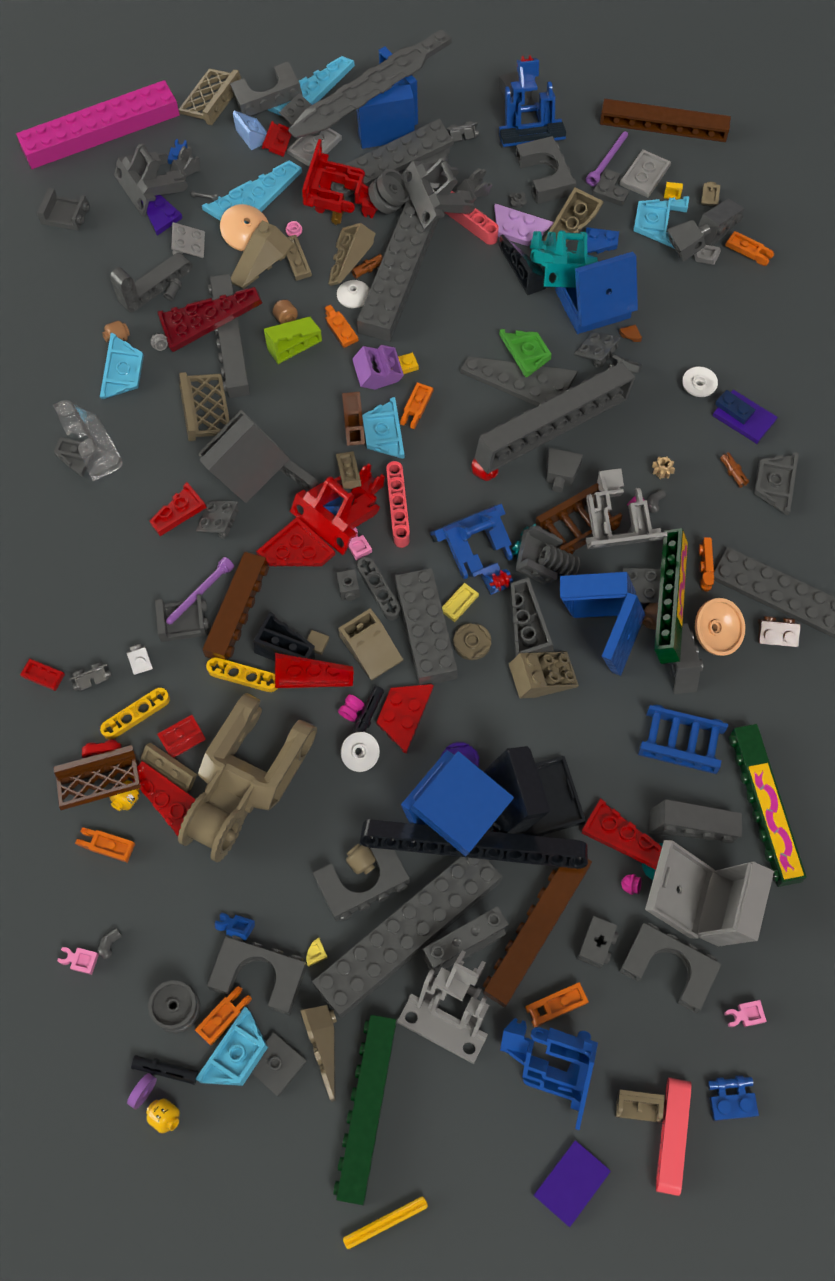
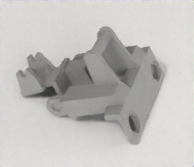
(640, 531)
(440, 1026)

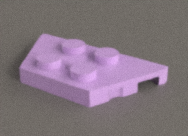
(519, 225)

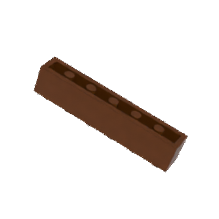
(235, 607)

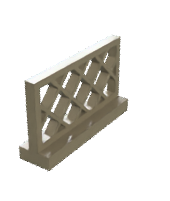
(219, 99)
(190, 409)

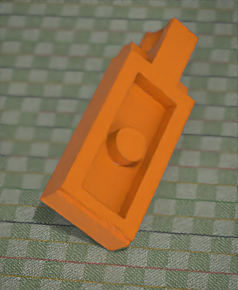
(340, 327)

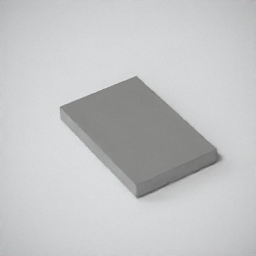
(305, 146)
(645, 173)

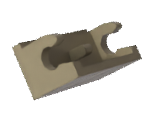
(639, 1106)

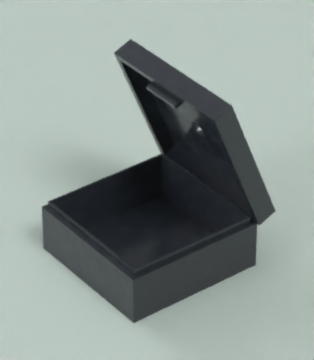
(541, 792)

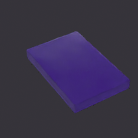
(757, 424)
(572, 1183)

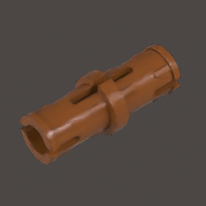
(367, 266)
(734, 470)

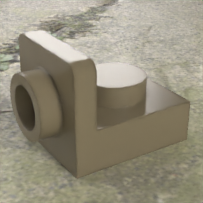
(710, 194)

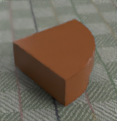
(631, 333)

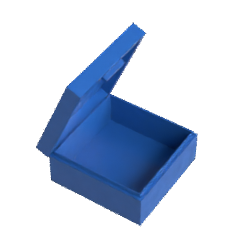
(389, 113)
(602, 293)
(606, 596)
(456, 801)

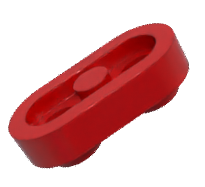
(92, 749)

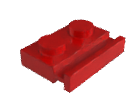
(277, 139)
(181, 736)

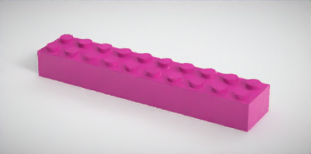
(98, 124)

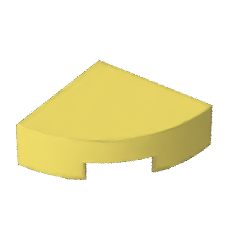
(315, 953)

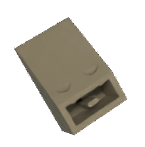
(370, 644)
(542, 673)

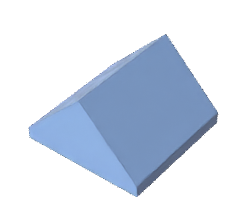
(249, 129)

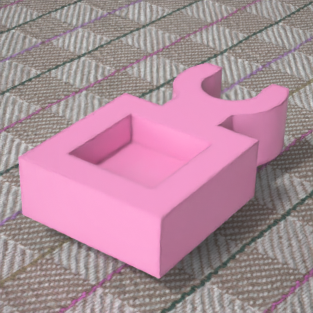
(359, 546)
(81, 960)
(749, 1013)

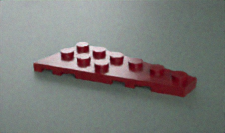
(201, 317)

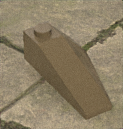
(352, 246)
(262, 251)

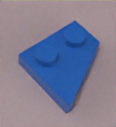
(601, 240)

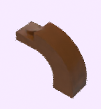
(353, 418)

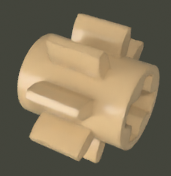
(663, 467)

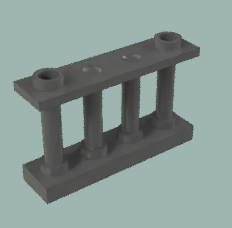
(469, 938)

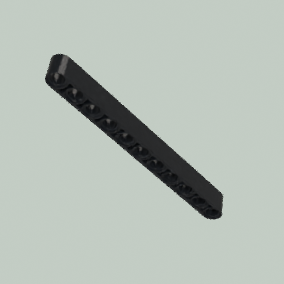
(491, 846)

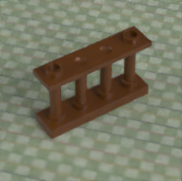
(562, 512)

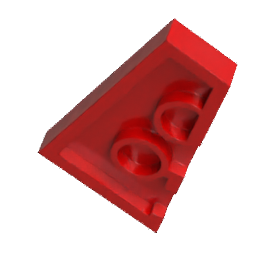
(180, 509)

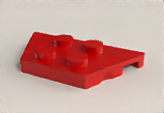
(403, 713)

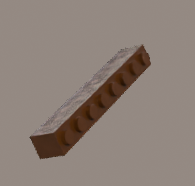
(665, 120)
(533, 934)

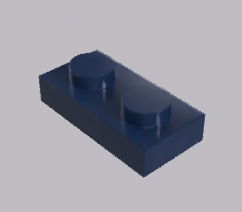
(735, 407)

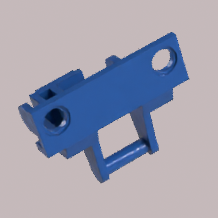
(537, 1072)

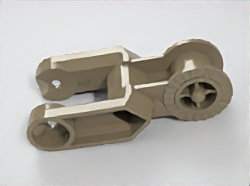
(237, 786)

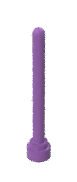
(594, 177)
(224, 567)

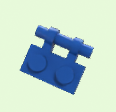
(732, 1106)

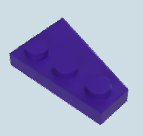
(162, 214)

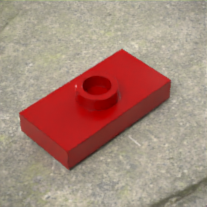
(42, 674)

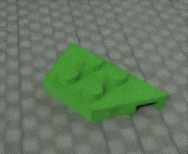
(527, 350)

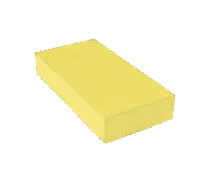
(459, 602)

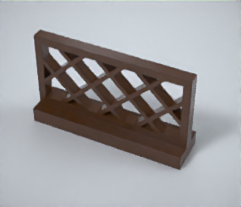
(95, 767)

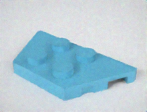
(121, 368)
(383, 430)
(235, 1054)

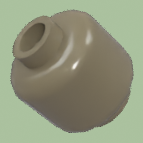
(360, 859)

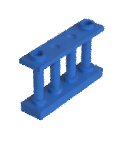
(670, 753)

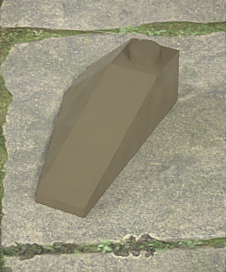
(576, 212)
(322, 1035)

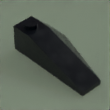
(527, 272)

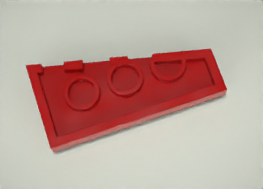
(304, 672)
(165, 796)
(617, 833)

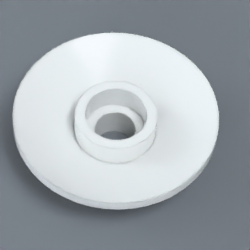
(352, 293)
(701, 376)
(368, 755)

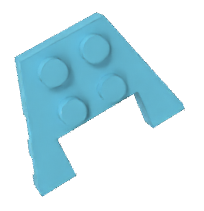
(653, 217)

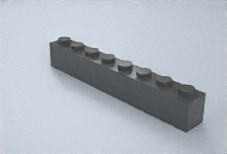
(230, 344)

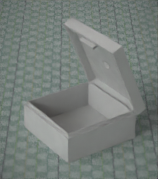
(711, 904)

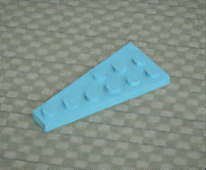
(322, 81)
(256, 193)

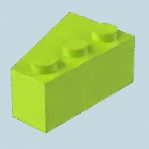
(291, 338)

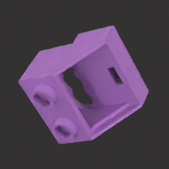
(386, 358)

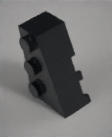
(278, 638)

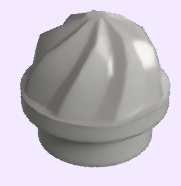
(159, 342)

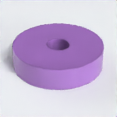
(141, 1091)

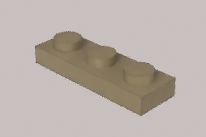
(297, 260)
(348, 470)
(168, 767)

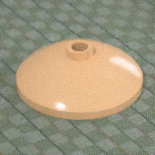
(234, 228)
(727, 626)

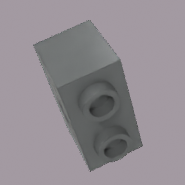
(597, 930)

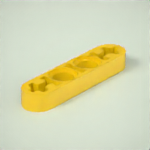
(244, 671)
(133, 710)

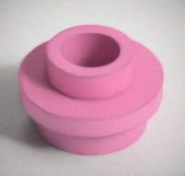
(293, 228)

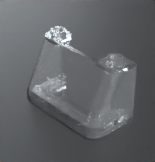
(97, 451)

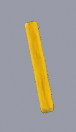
(385, 1222)

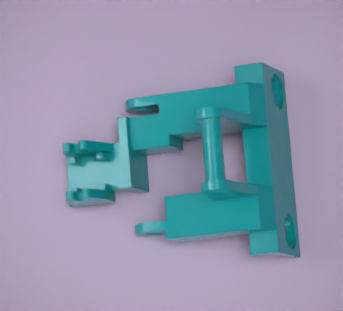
(559, 259)

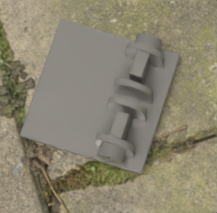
(187, 240)

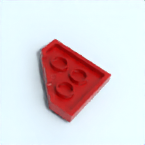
(296, 547)

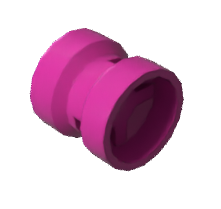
(351, 707)

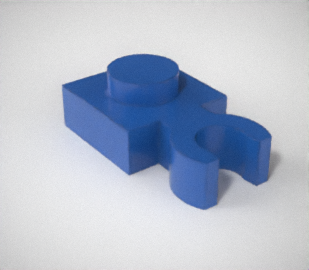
(174, 152)
(237, 926)

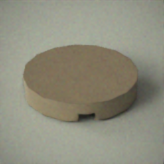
(472, 641)

